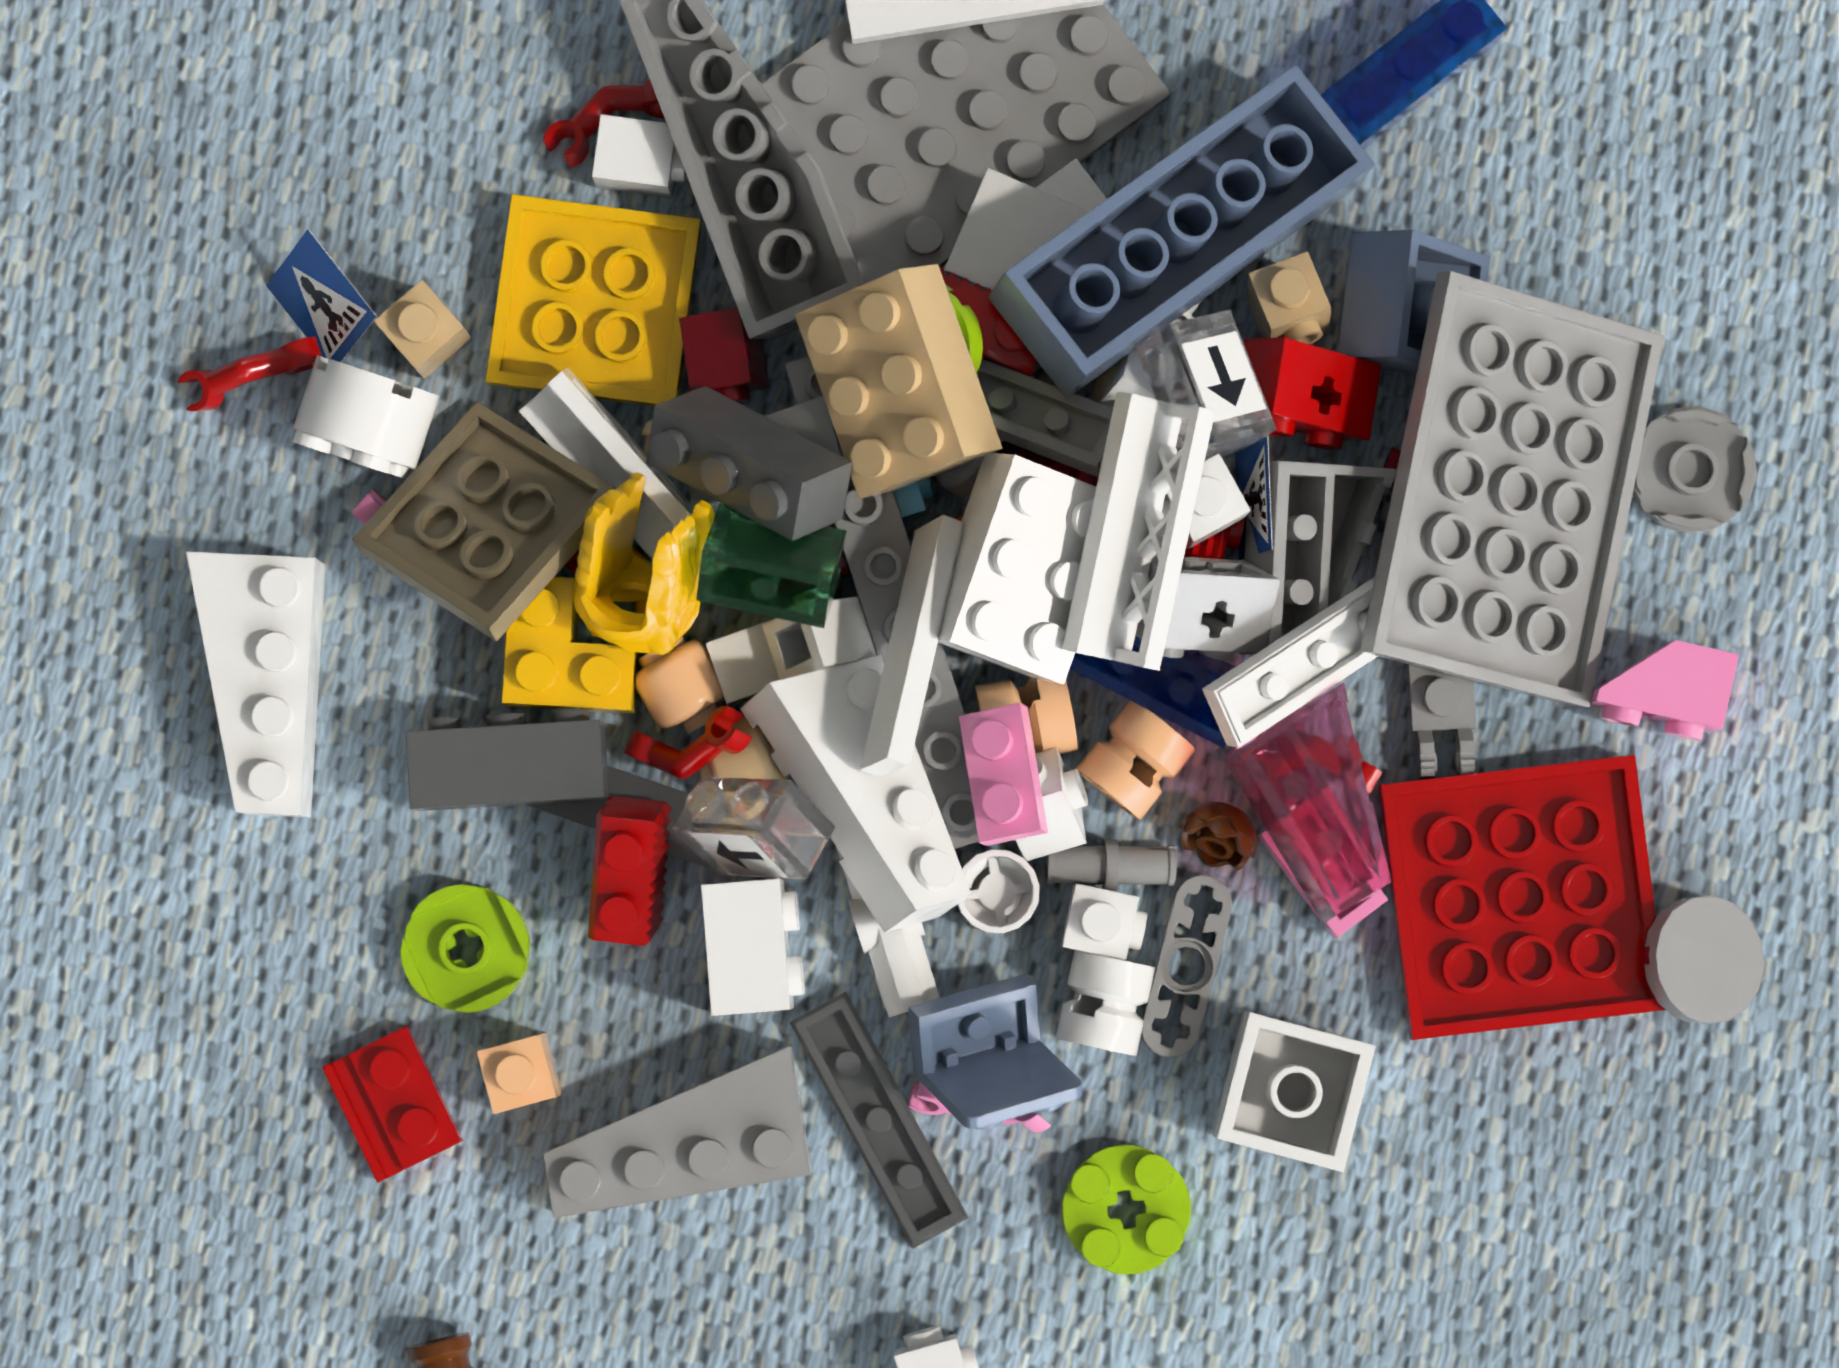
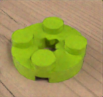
(454, 983)
(1156, 1231)

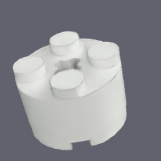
(364, 414)

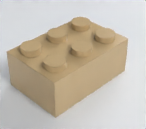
(898, 380)

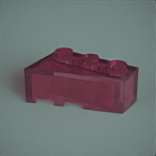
(1315, 803)

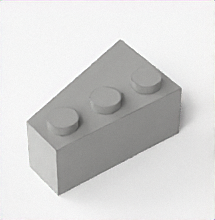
(1318, 534)

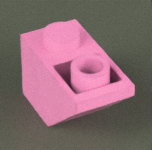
(1676, 685)

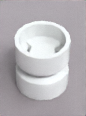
(1001, 891)
(1105, 1003)

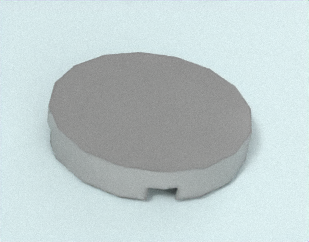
(1677, 484)
(1704, 960)

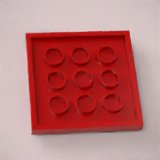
(1520, 896)

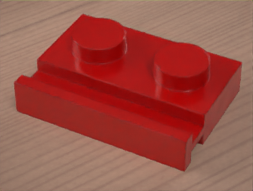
(392, 1104)

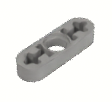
(1212, 923)

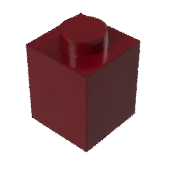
(723, 355)

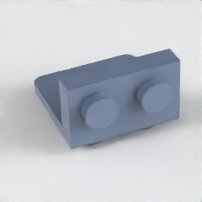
(986, 1054)

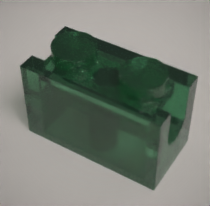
(767, 573)

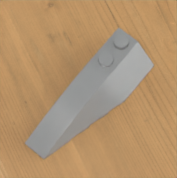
(745, 167)

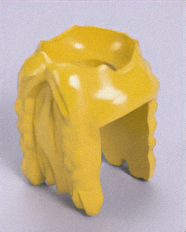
(613, 573)

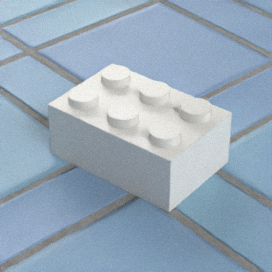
(1018, 567)

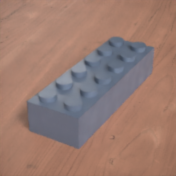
(1180, 231)

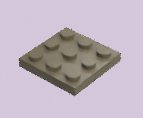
(483, 521)

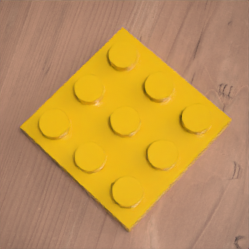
(594, 297)

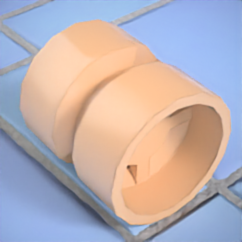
(1047, 706)
(1140, 736)

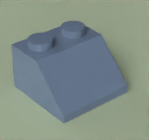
(1392, 293)

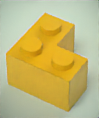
(554, 671)

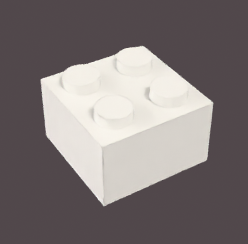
(750, 946)
(1293, 1091)

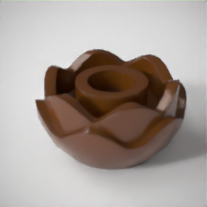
(1219, 835)

